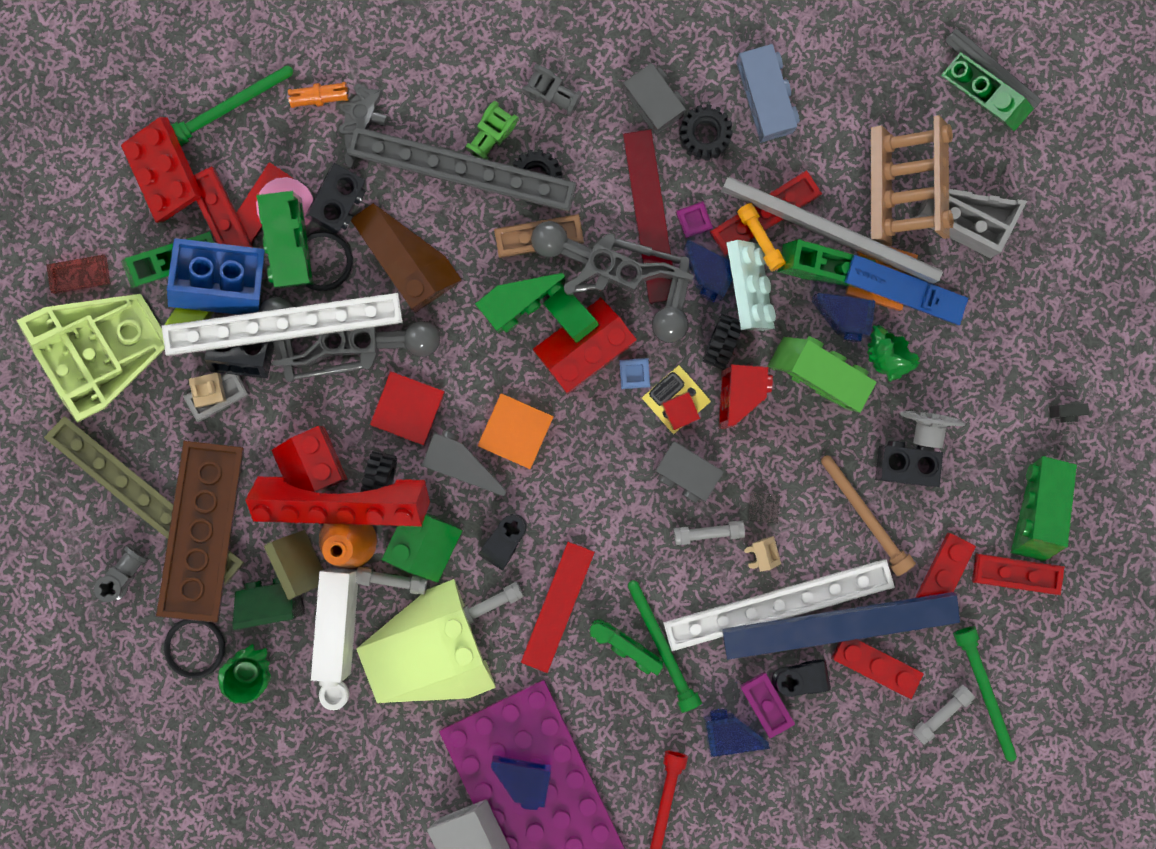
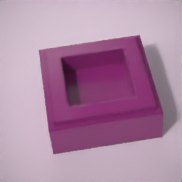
(694, 220)

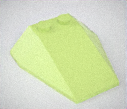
(93, 348)
(426, 652)

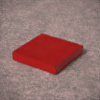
(407, 408)

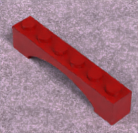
(394, 505)

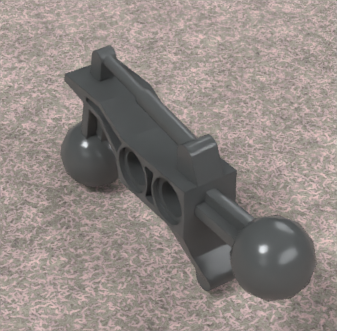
(670, 322)
(419, 339)

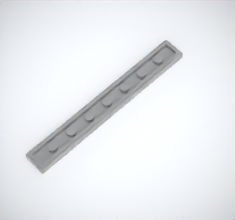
(832, 230)

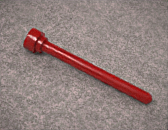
(674, 764)

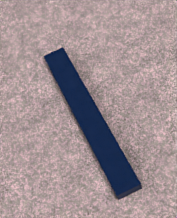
(841, 625)

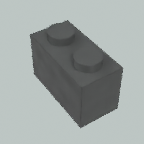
(654, 98)
(688, 471)

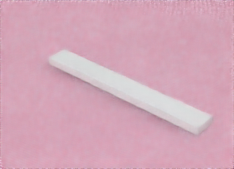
(282, 324)
(780, 604)

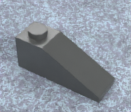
(457, 461)

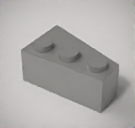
(979, 220)

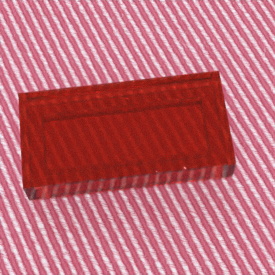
(78, 274)

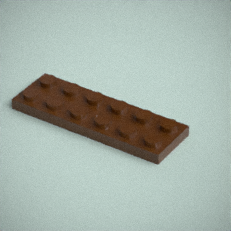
(200, 532)

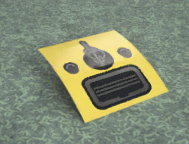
(672, 385)

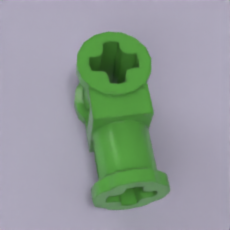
(492, 129)

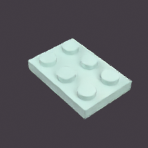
(751, 286)

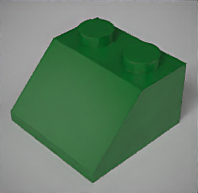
(423, 548)

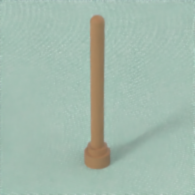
(899, 560)

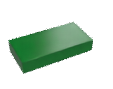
(571, 315)

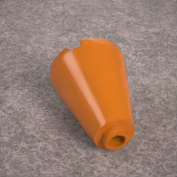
(347, 544)

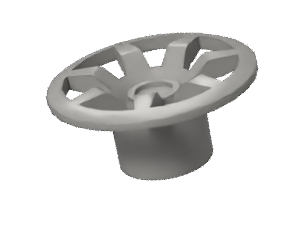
(932, 430)

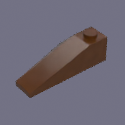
(408, 260)

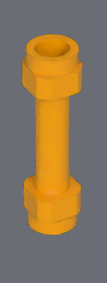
(749, 217)

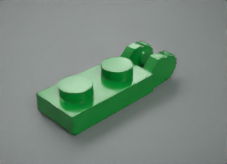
(626, 646)

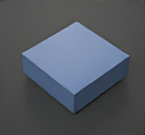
(634, 373)

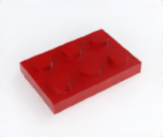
(161, 169)

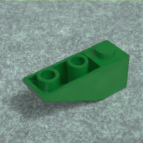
(988, 91)
(511, 300)

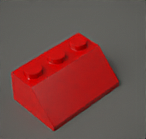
(577, 362)
(741, 392)

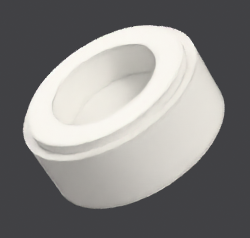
(334, 697)

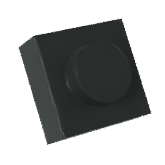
(1069, 412)

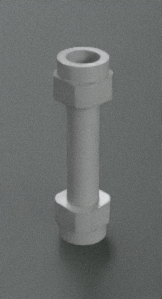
(733, 530)
(366, 576)
(510, 594)
(961, 697)

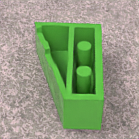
(823, 372)

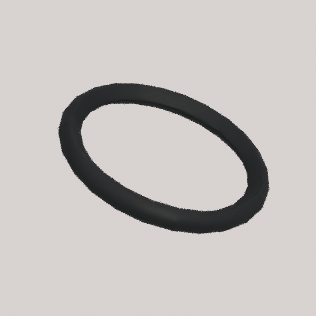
(349, 260)
(181, 672)

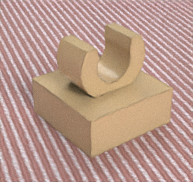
(207, 390)
(766, 554)

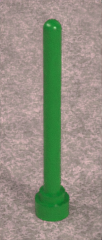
(184, 130)
(968, 640)
(687, 697)

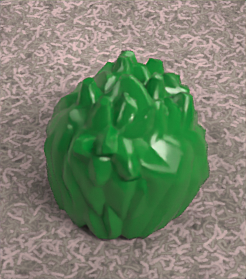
(890, 354)
(245, 675)

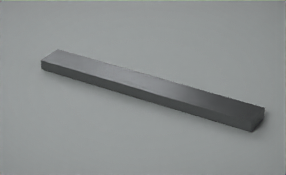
(462, 169)

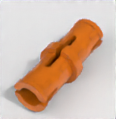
(318, 94)

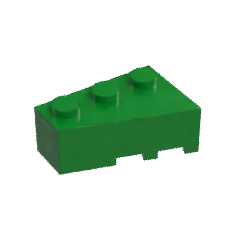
(285, 239)
(1045, 509)

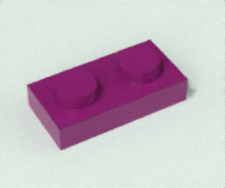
(767, 705)

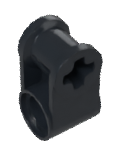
(501, 544)
(807, 677)

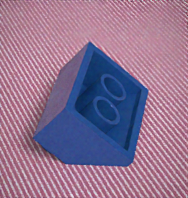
(215, 277)

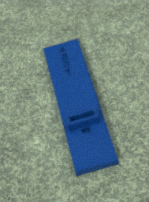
(906, 290)

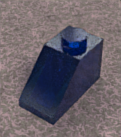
(710, 271)
(846, 315)
(731, 735)
(523, 780)

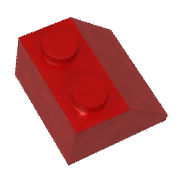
(309, 461)

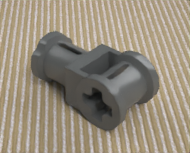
(549, 89)
(120, 575)

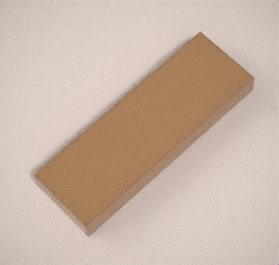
(517, 238)

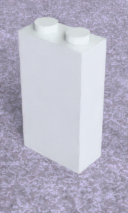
(334, 626)

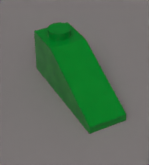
(816, 262)
(153, 263)

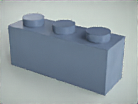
(767, 92)

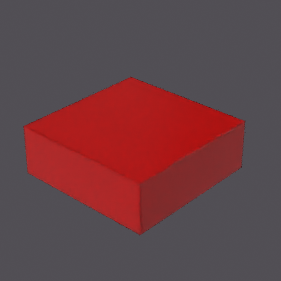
(680, 410)

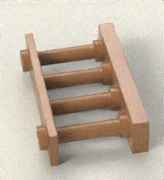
(884, 171)

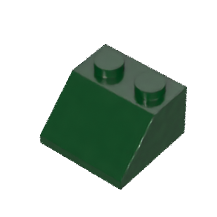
(264, 605)

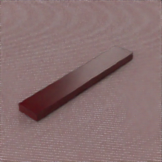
(648, 206)

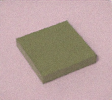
(294, 563)

